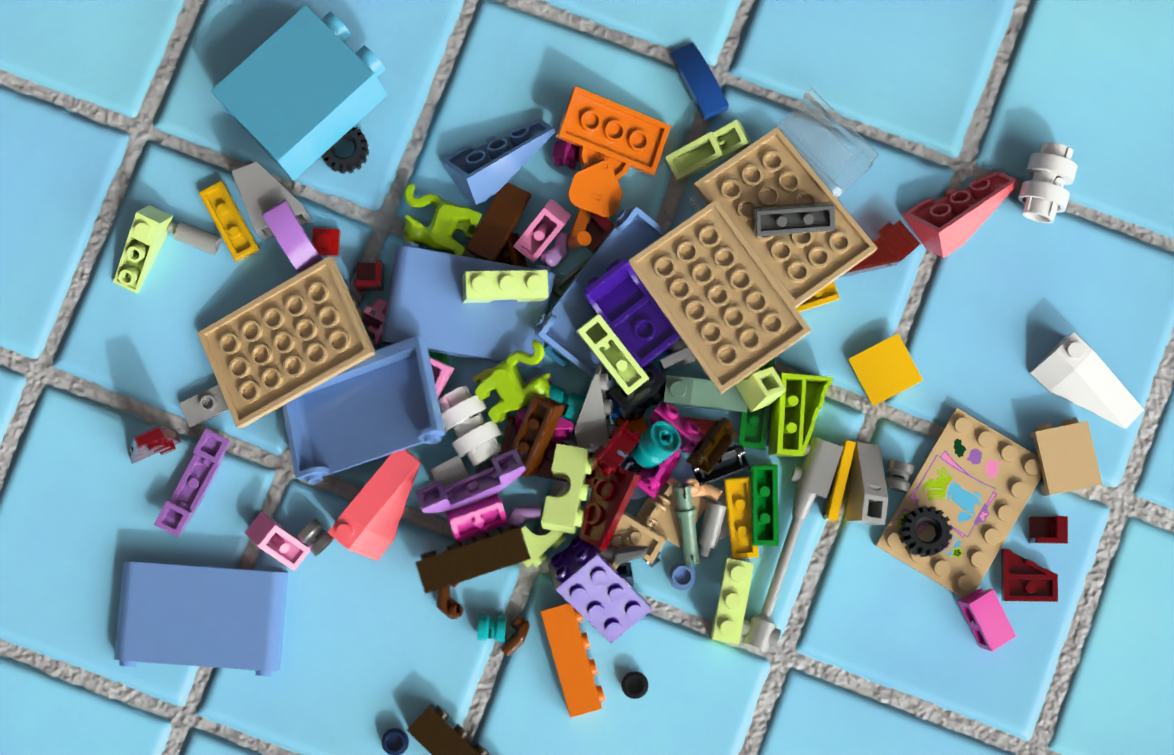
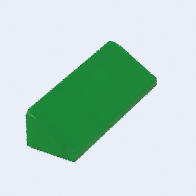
(764, 505)

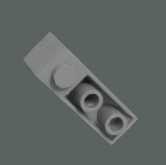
(594, 418)
(867, 487)

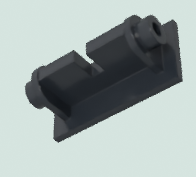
(730, 463)

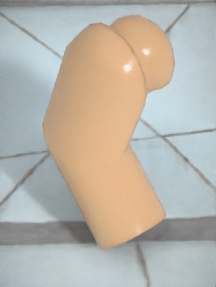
(705, 490)

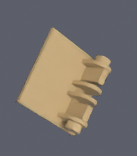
(660, 511)

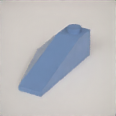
(489, 167)

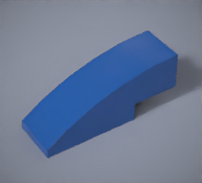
(699, 81)

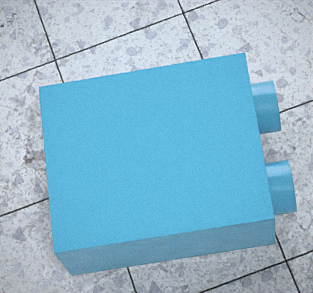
(302, 90)

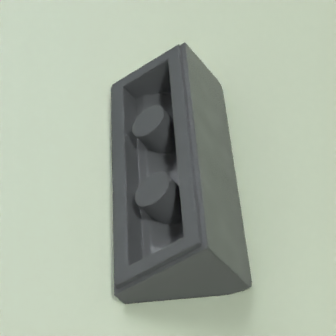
(793, 218)

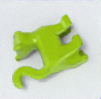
(445, 221)
(509, 383)

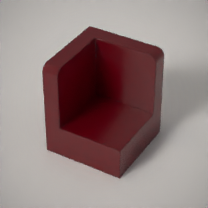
(598, 228)
(370, 276)
(1048, 529)

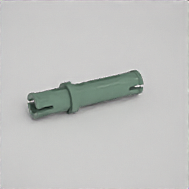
(685, 512)

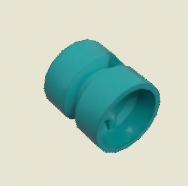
(574, 401)
(656, 445)

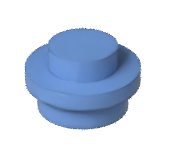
(682, 576)

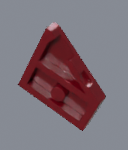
(1026, 580)

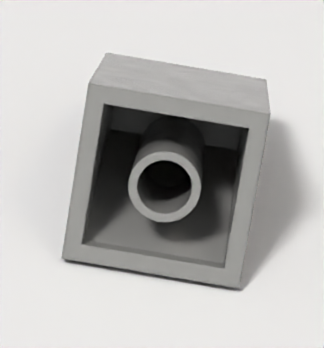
(262, 192)

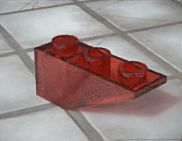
(892, 247)

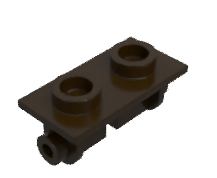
(712, 446)

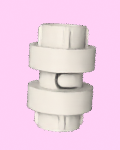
(1049, 174)
(474, 435)

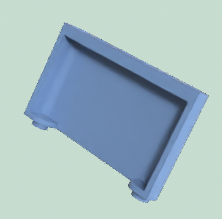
(429, 303)
(557, 328)
(365, 412)
(201, 616)

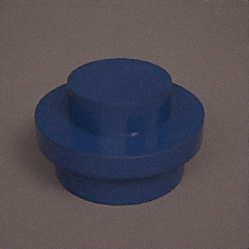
(395, 741)

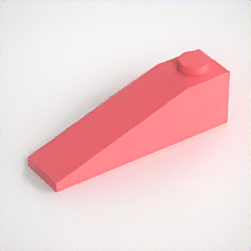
(952, 219)
(374, 514)

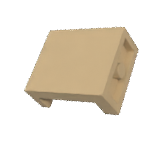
(1066, 456)

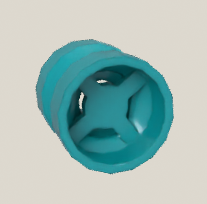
(498, 628)

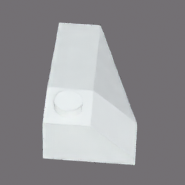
(1085, 380)

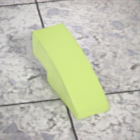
(708, 150)

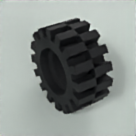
(355, 160)
(910, 537)

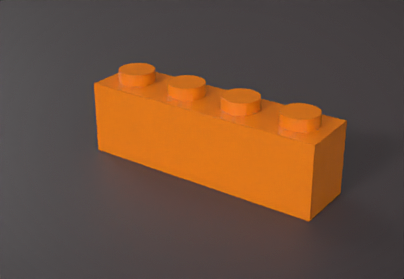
(571, 659)

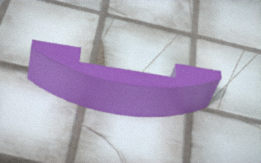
(291, 236)
(193, 484)
(474, 488)

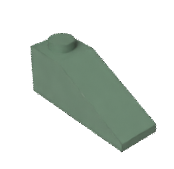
(702, 394)

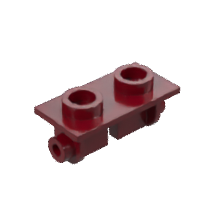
(621, 440)

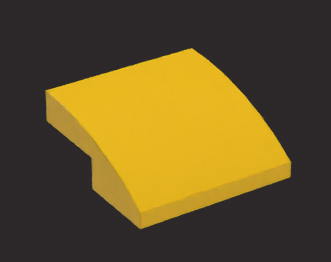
(885, 369)

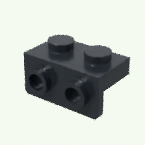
(649, 393)

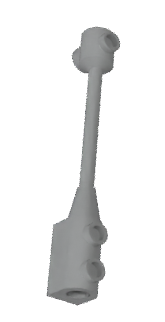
(811, 481)

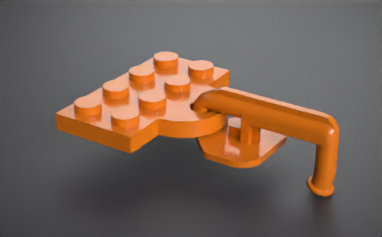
(617, 139)

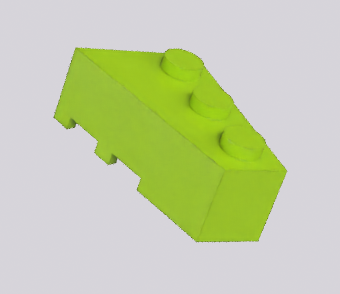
(795, 413)

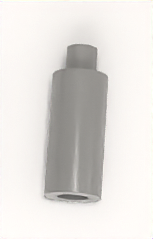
(195, 237)
(711, 528)

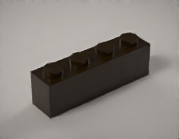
(472, 560)
(441, 736)

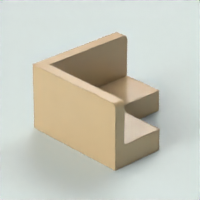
(635, 533)

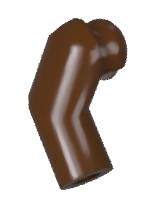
(448, 605)
(518, 638)

